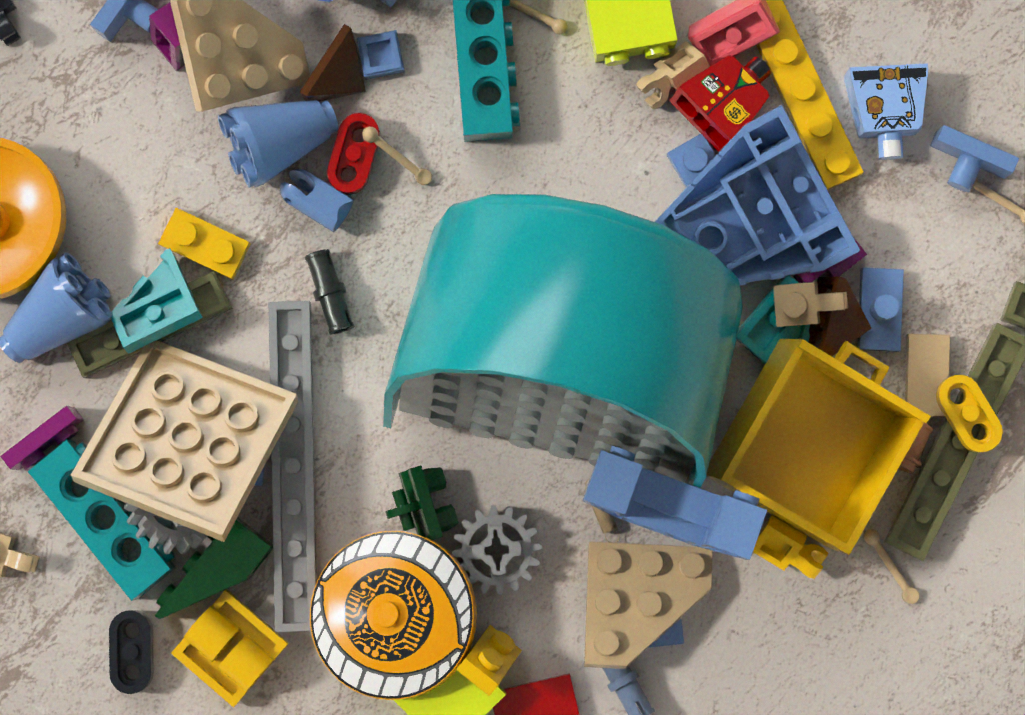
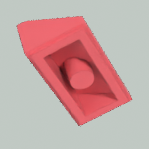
(733, 29)

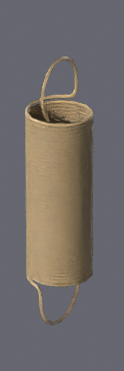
(605, 520)

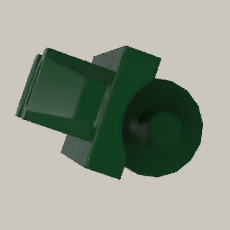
(416, 506)

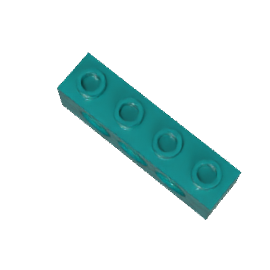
(480, 120)
(133, 577)

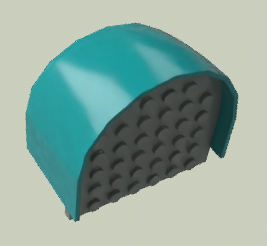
(569, 333)

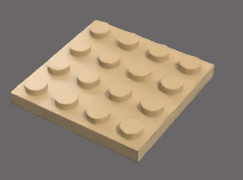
(185, 439)

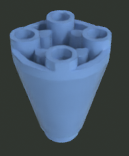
(274, 136)
(56, 310)

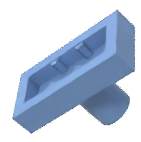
(116, 12)
(972, 157)
(882, 304)

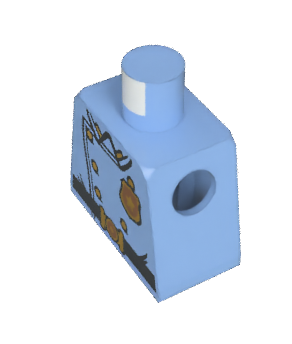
(887, 104)

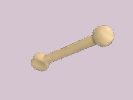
(558, 26)
(422, 175)
(1000, 200)
(909, 593)

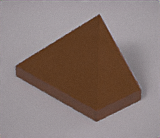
(337, 72)
(838, 325)

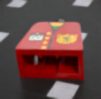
(723, 98)

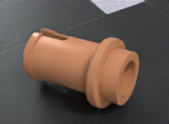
(913, 456)

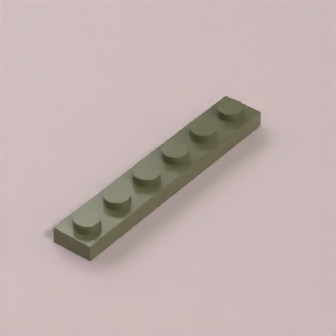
(948, 459)

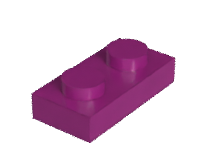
(30, 449)

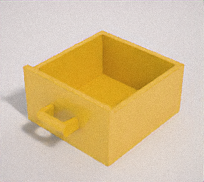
(817, 441)

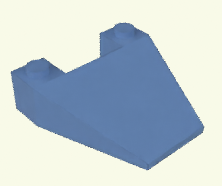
(674, 507)

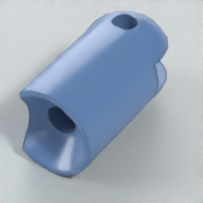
(321, 203)

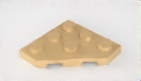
(235, 52)
(638, 597)

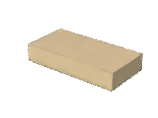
(925, 369)

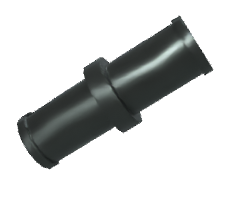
(329, 291)

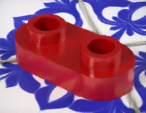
(352, 154)

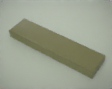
(103, 347)

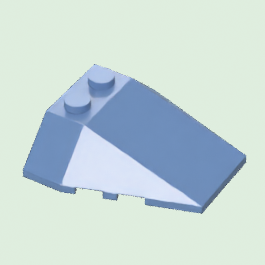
(763, 206)

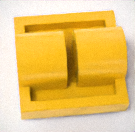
(229, 647)

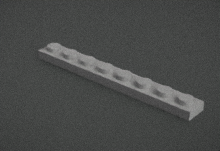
(293, 468)

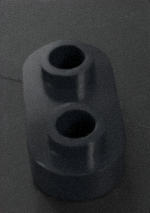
(129, 651)

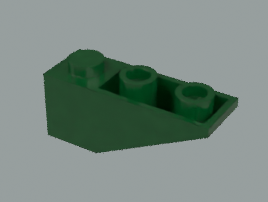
(216, 569)

